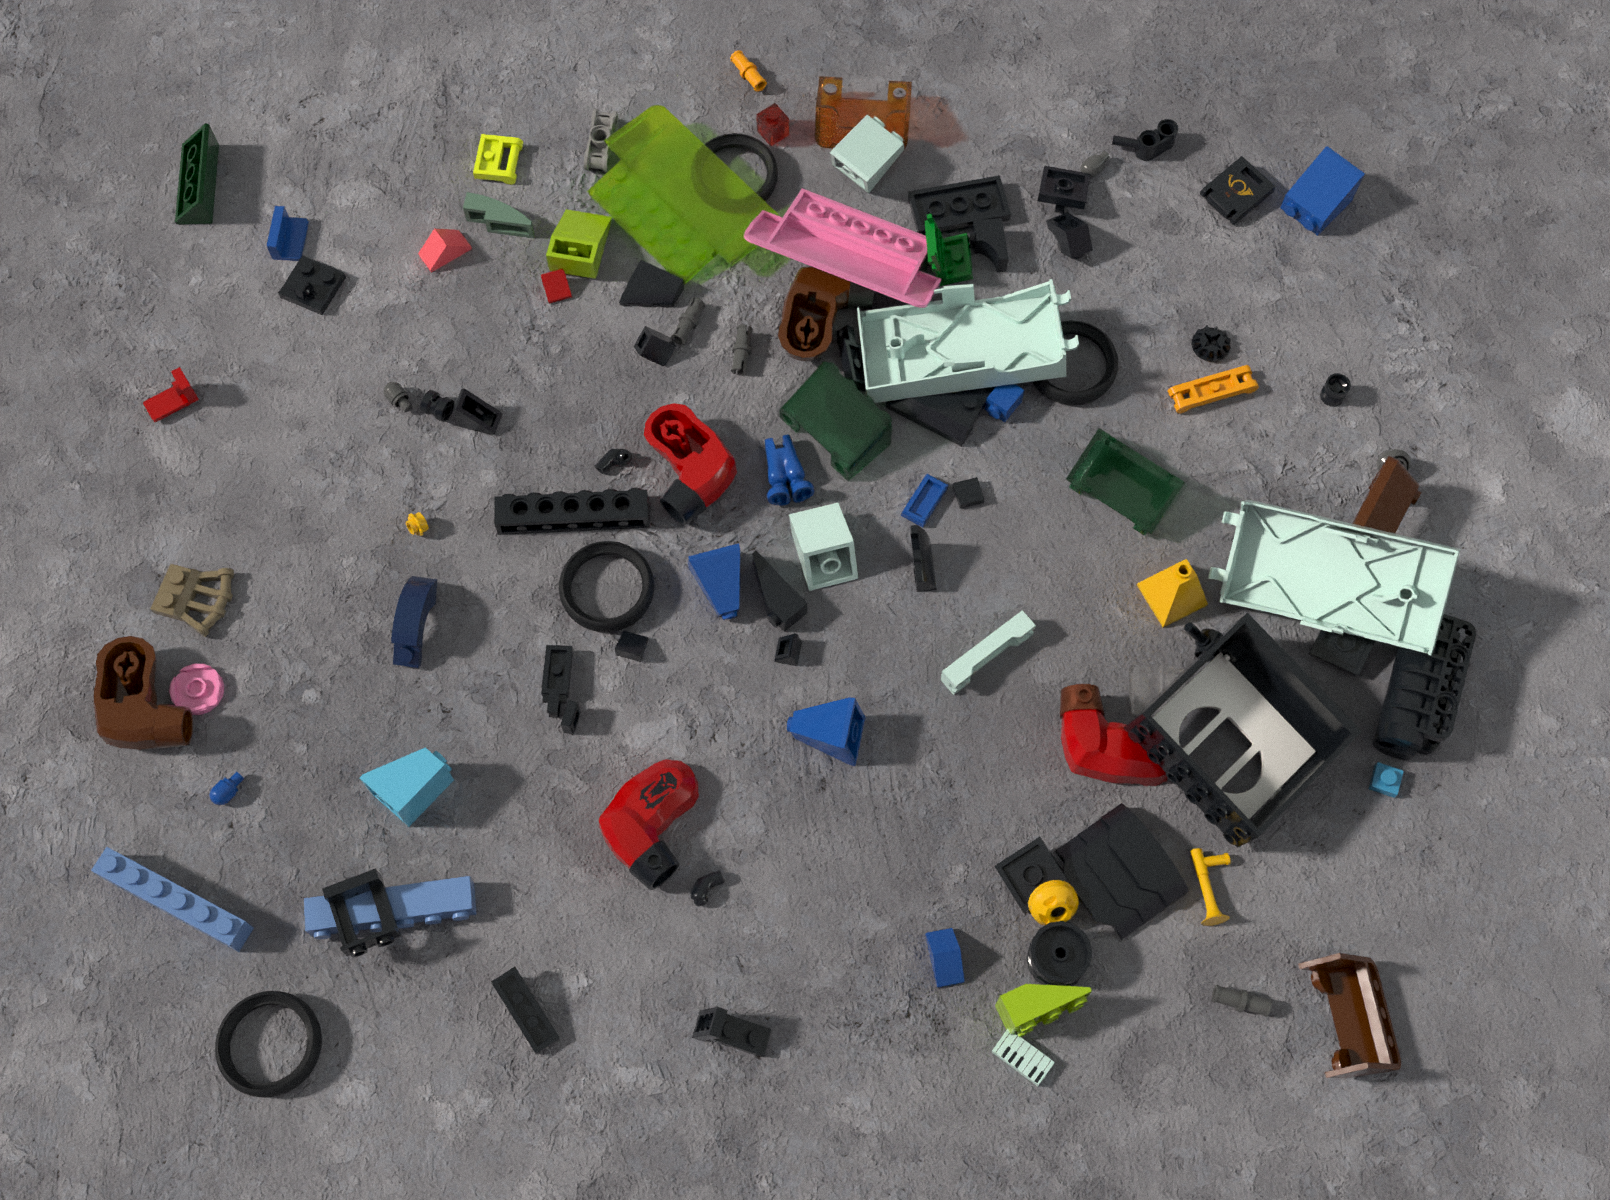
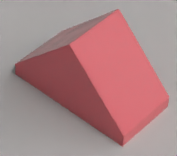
(443, 247)

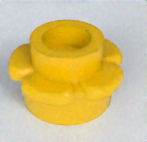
(416, 524)

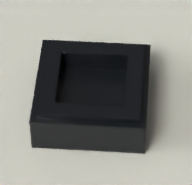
(968, 492)
(570, 717)

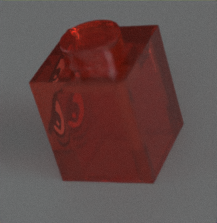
(772, 124)

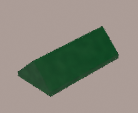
(197, 178)

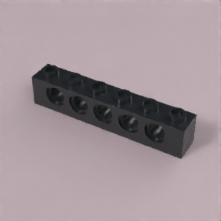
(584, 519)

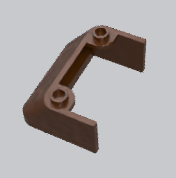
(1388, 497)
(1358, 1015)

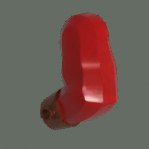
(1100, 747)

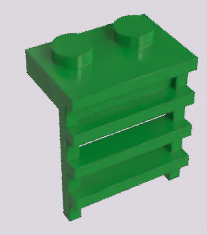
(948, 255)

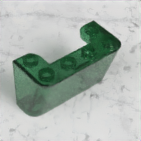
(839, 419)

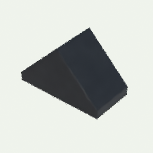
(475, 413)

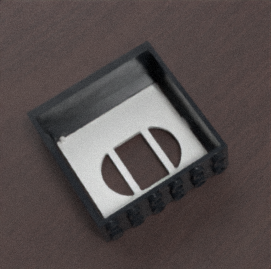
(1270, 704)

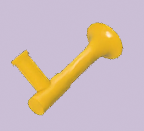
(1213, 914)

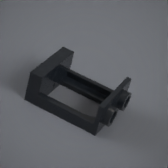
(341, 891)

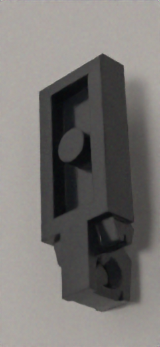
(851, 356)
(556, 677)

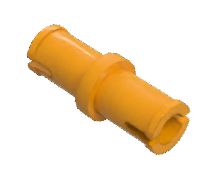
(748, 70)

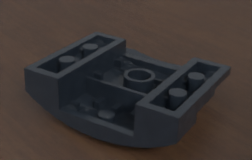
(1121, 872)

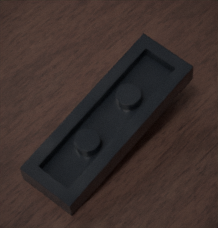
(525, 1010)

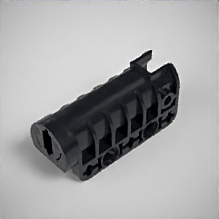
(1417, 686)

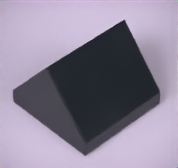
(788, 650)

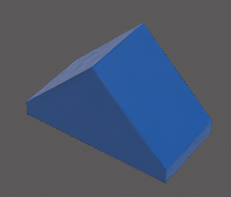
(945, 957)

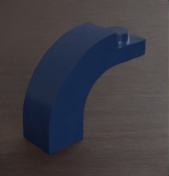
(409, 620)

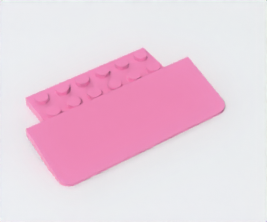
(849, 246)

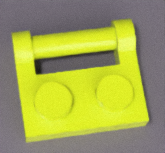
(490, 157)

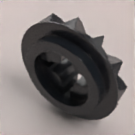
(1213, 352)

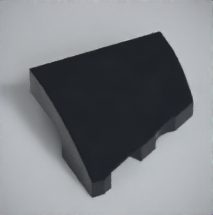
(652, 287)
(923, 560)

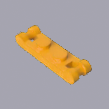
(1213, 388)

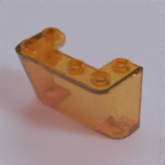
(839, 115)

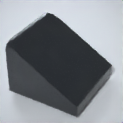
(631, 646)

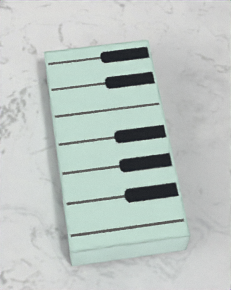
(1023, 1057)

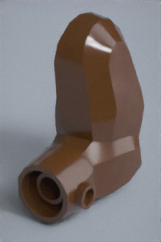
(128, 701)

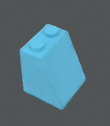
(409, 783)

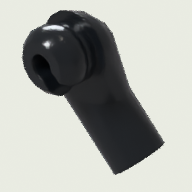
(612, 458)
(703, 885)

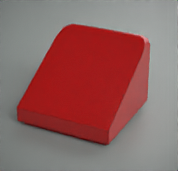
(556, 286)

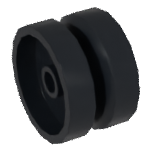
(1065, 940)

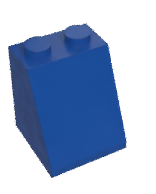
(1322, 191)

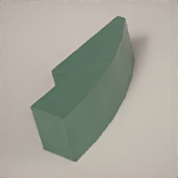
(497, 216)

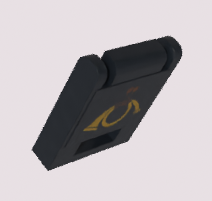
(1235, 192)

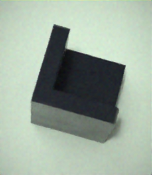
(654, 346)

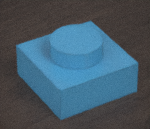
(1386, 780)

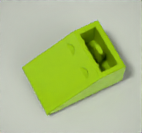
(578, 243)
(1036, 1003)

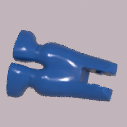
(782, 468)

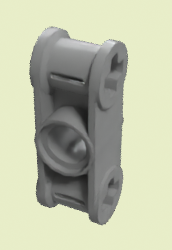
(597, 153)

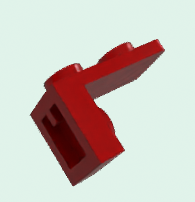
(171, 399)

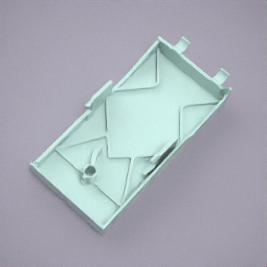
(963, 342)
(1337, 575)

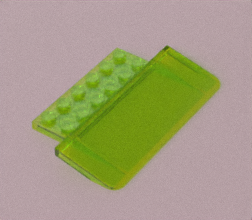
(676, 195)

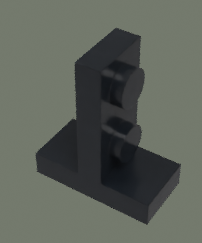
(731, 1031)

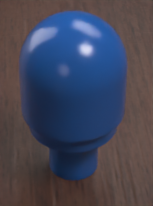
(225, 789)

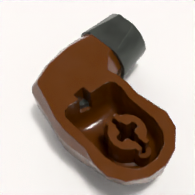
(812, 310)

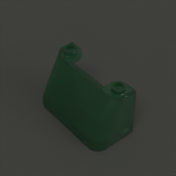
(1126, 482)

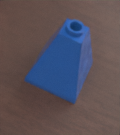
(719, 578)
(830, 728)

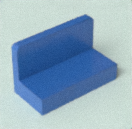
(286, 235)

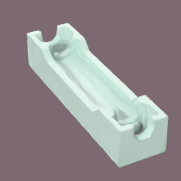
(1009, 634)

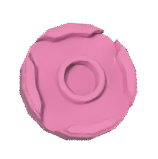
(197, 688)

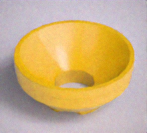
(1050, 896)

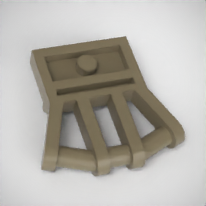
(179, 591)

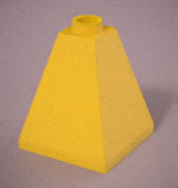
(1173, 593)

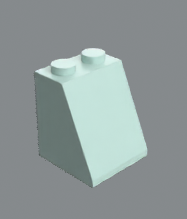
(867, 152)
(824, 546)

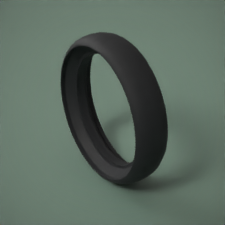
(756, 146)
(1086, 396)
(598, 549)
(237, 1013)

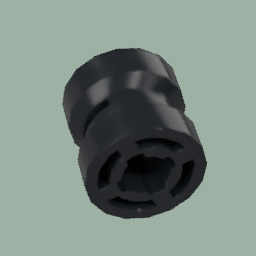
(1335, 389)
(438, 406)

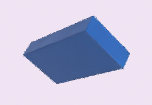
(924, 500)

